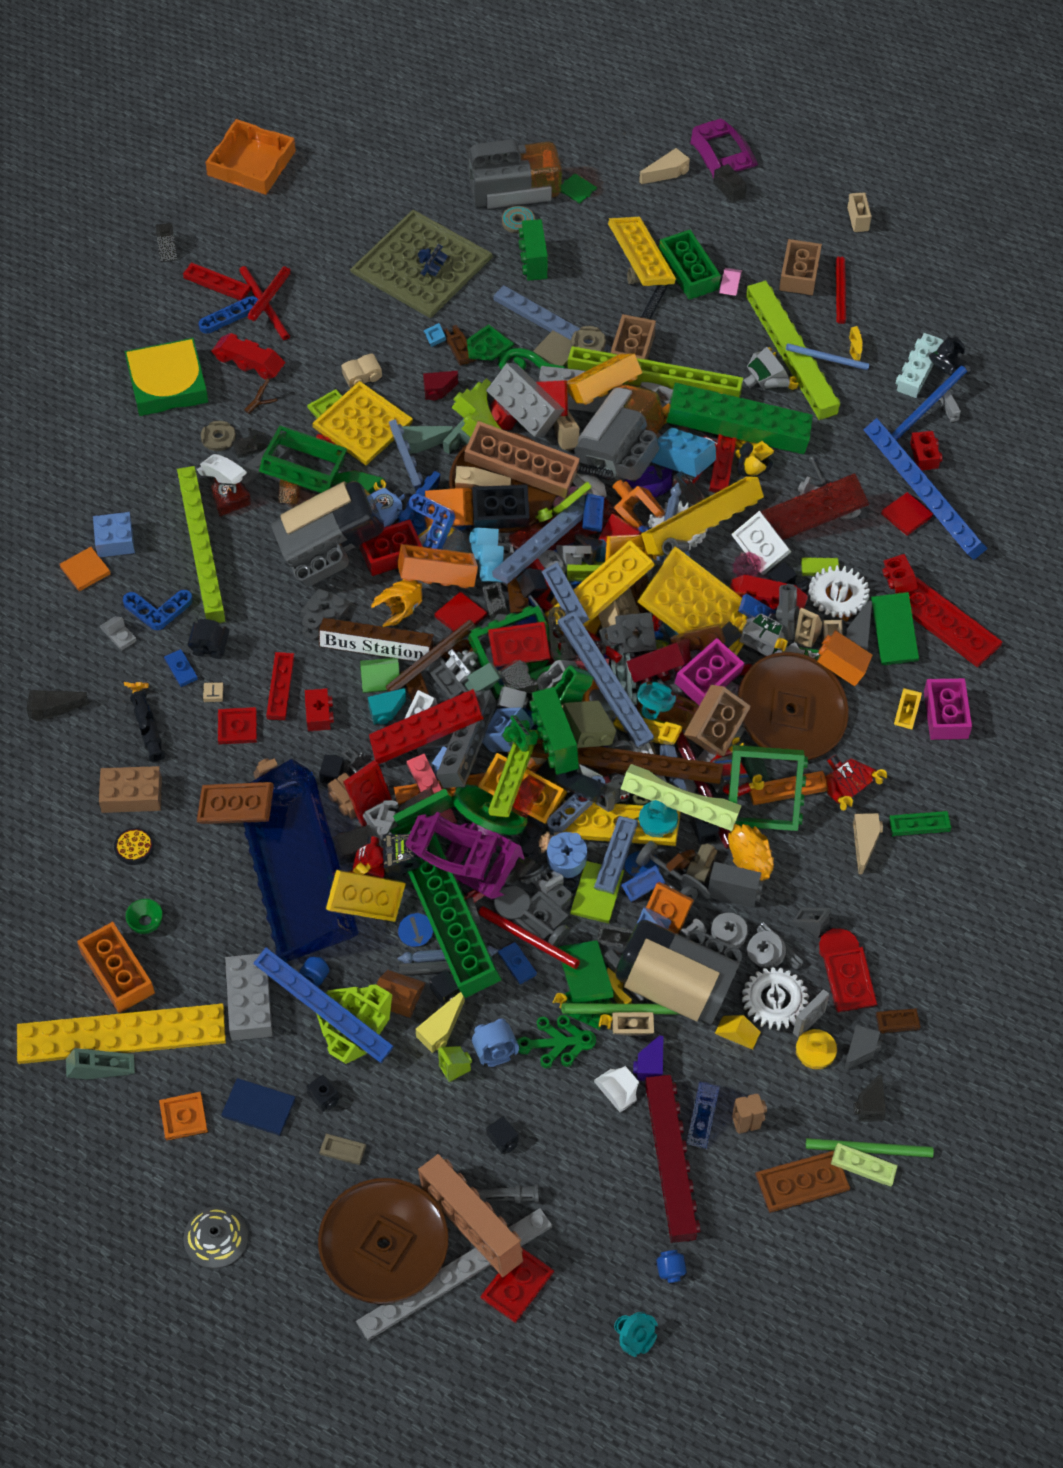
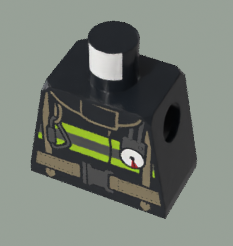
(397, 856)

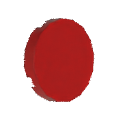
(837, 940)

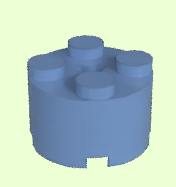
(569, 844)
(494, 1042)

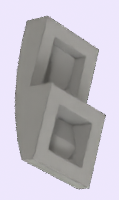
(663, 392)

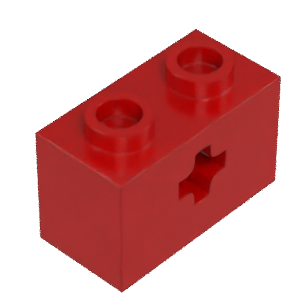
(317, 709)

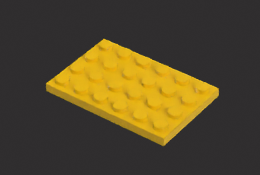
(690, 597)

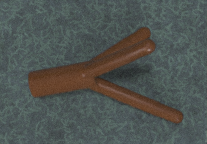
(256, 401)

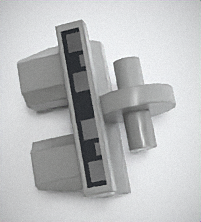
(464, 662)

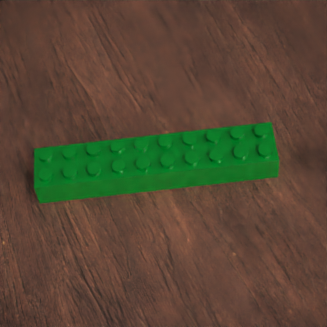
(452, 921)

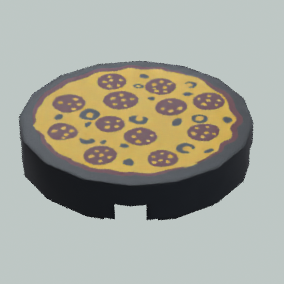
(133, 846)

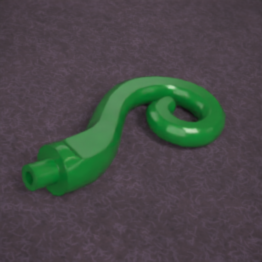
(524, 353)

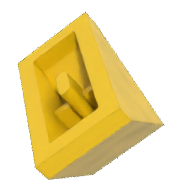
(908, 708)
(739, 1030)

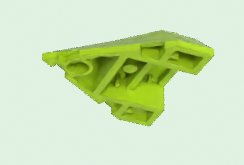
(367, 1004)

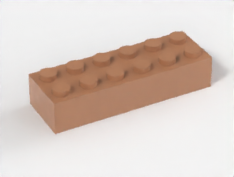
(521, 459)
(471, 1215)

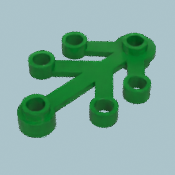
(558, 1041)

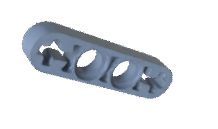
(572, 802)

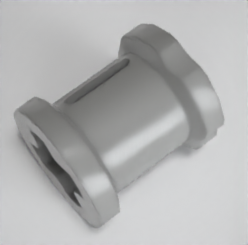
(696, 924)

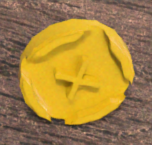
(816, 1049)

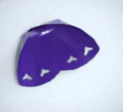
(652, 481)

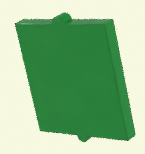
(577, 188)

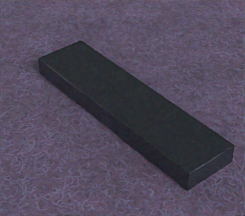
(573, 782)

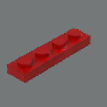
(216, 281)
(722, 464)
(280, 686)

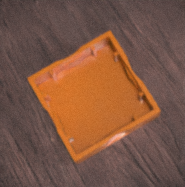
(250, 156)

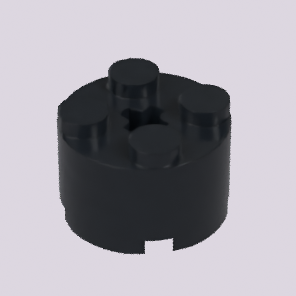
(208, 638)

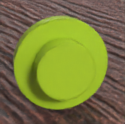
(544, 514)

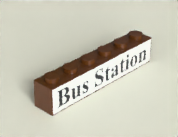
(374, 639)

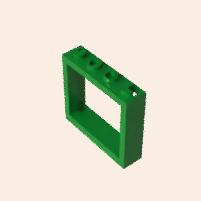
(298, 474)
(509, 620)
(770, 753)

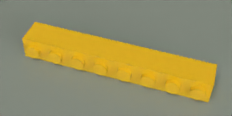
(704, 514)

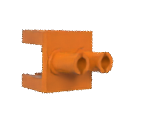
(630, 498)

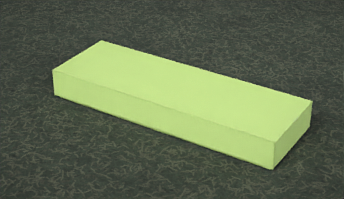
(864, 1164)

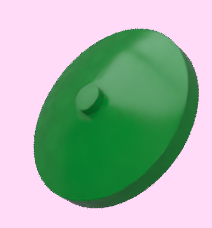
(474, 805)

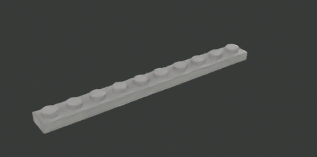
(447, 1279)

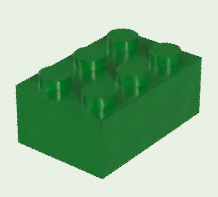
(534, 250)

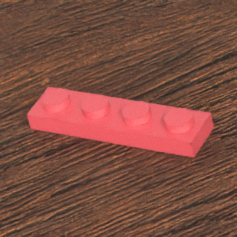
(426, 778)

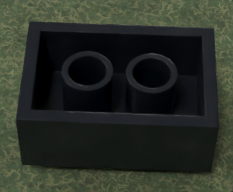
(500, 506)

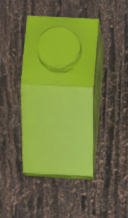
(454, 1062)

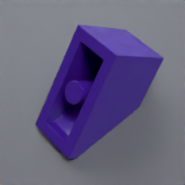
(650, 1060)

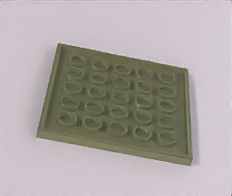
(396, 267)

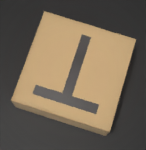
(213, 692)

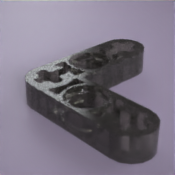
(568, 653)

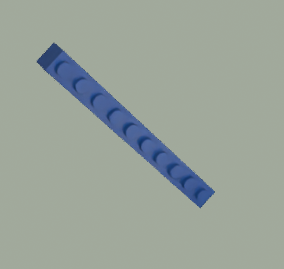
(925, 489)

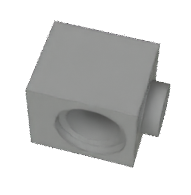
(512, 698)

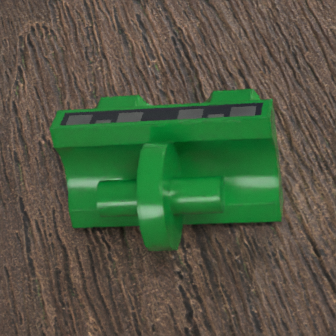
(519, 733)

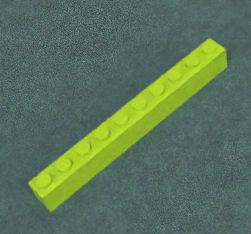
(803, 367)
(661, 373)
(201, 544)

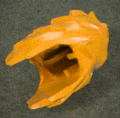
(401, 599)
(751, 850)

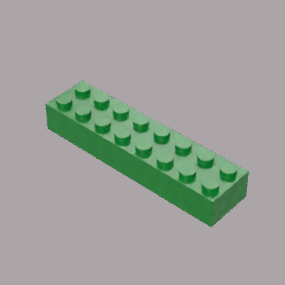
(739, 418)

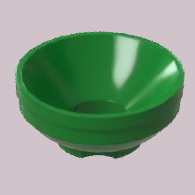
(143, 908)

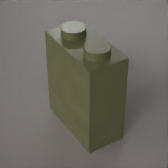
(589, 724)

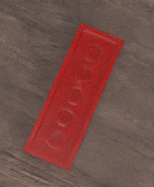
(952, 625)
(426, 726)

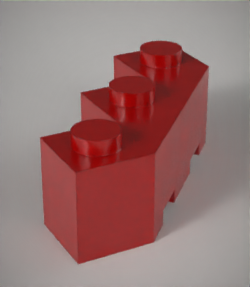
(248, 356)
(763, 590)

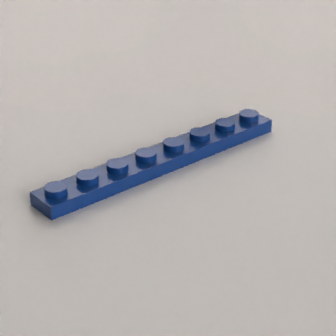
(323, 1005)

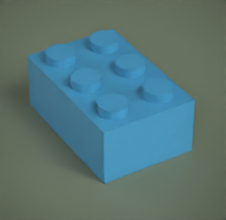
(685, 452)

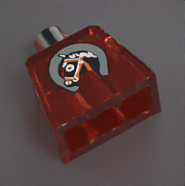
(229, 497)

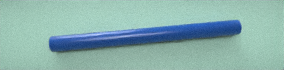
(929, 402)

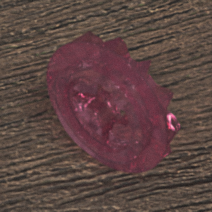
(753, 560)

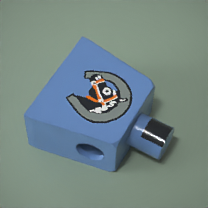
(388, 504)

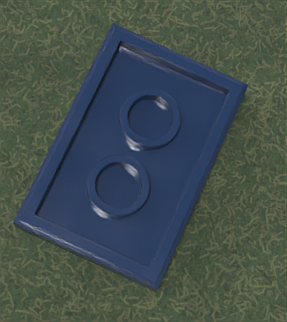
(258, 1106)

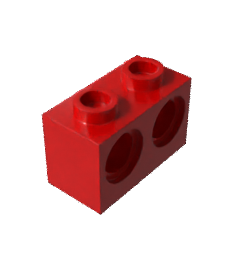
(925, 450)
(899, 574)

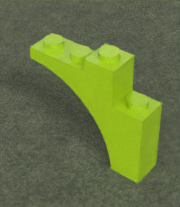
(474, 407)

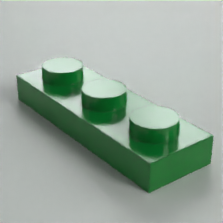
(919, 823)

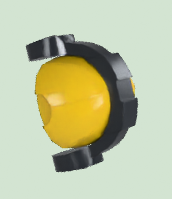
(750, 466)

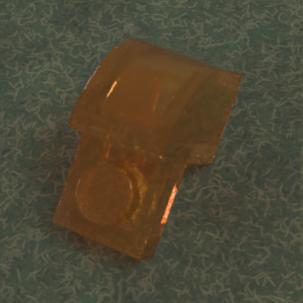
(288, 492)

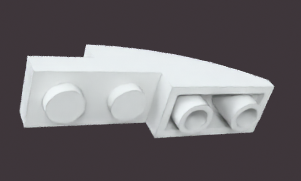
(222, 469)

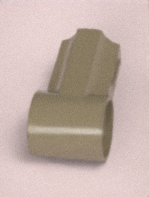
(702, 864)

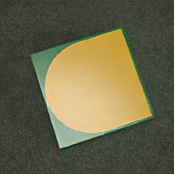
(166, 376)

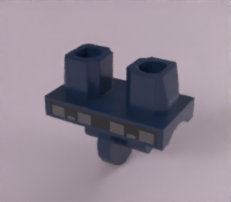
(437, 255)

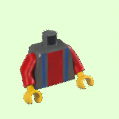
(745, 784)

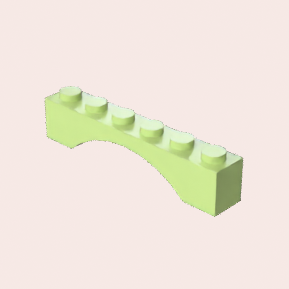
(712, 810)

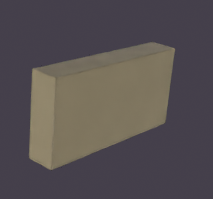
(342, 1149)

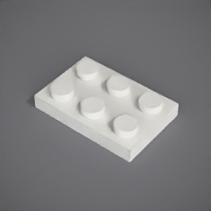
(761, 538)

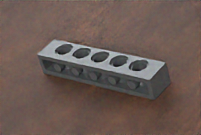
(465, 746)

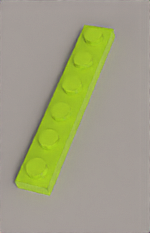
(510, 781)

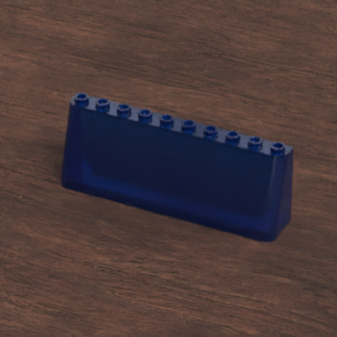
(297, 865)

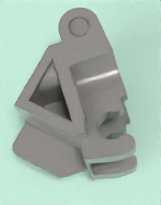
(381, 819)

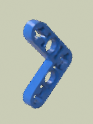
(437, 516)
(160, 613)

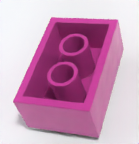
(710, 667)
(947, 709)

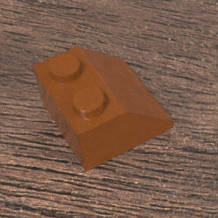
(404, 991)

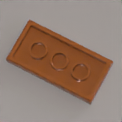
(235, 803)
(801, 1182)

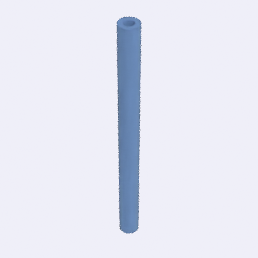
(826, 356)

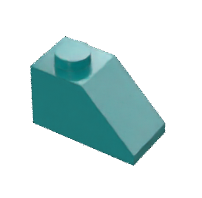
(386, 705)

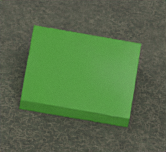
(378, 674)

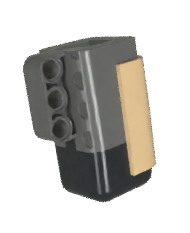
(325, 529)
(678, 971)

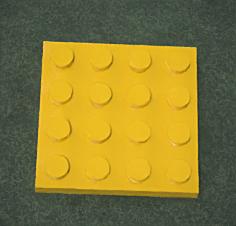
(361, 422)

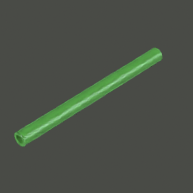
(590, 1008)
(874, 1148)

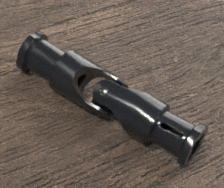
(147, 726)

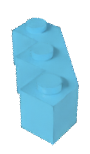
(486, 552)

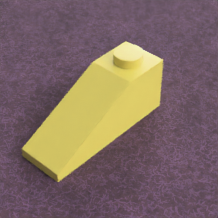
(438, 1027)

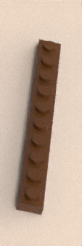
(654, 763)

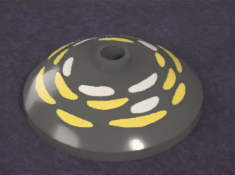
(217, 1249)

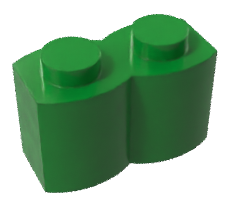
(573, 684)

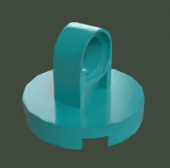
(655, 697)
(657, 819)
(636, 1332)

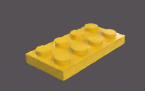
(365, 895)

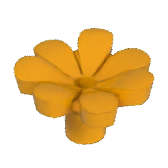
(137, 686)

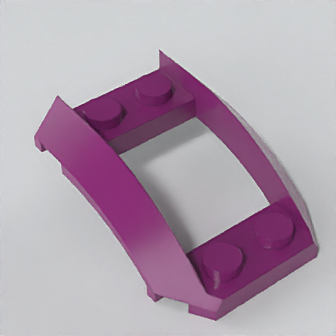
(715, 129)
(479, 856)
(500, 870)

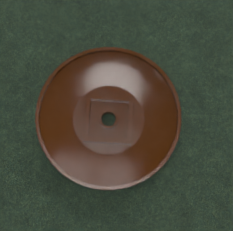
(807, 687)
(375, 1212)

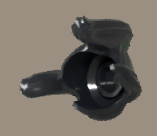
(947, 356)

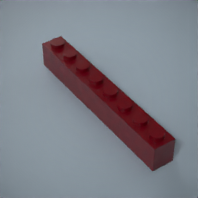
(671, 1159)

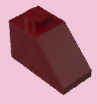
(439, 384)

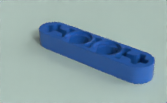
(227, 313)

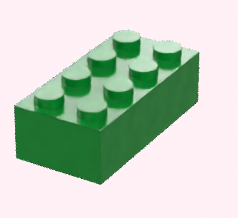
(690, 264)
(554, 730)

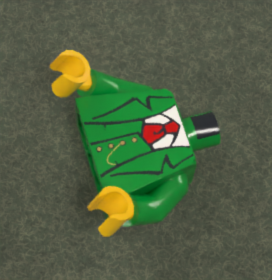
(593, 1020)

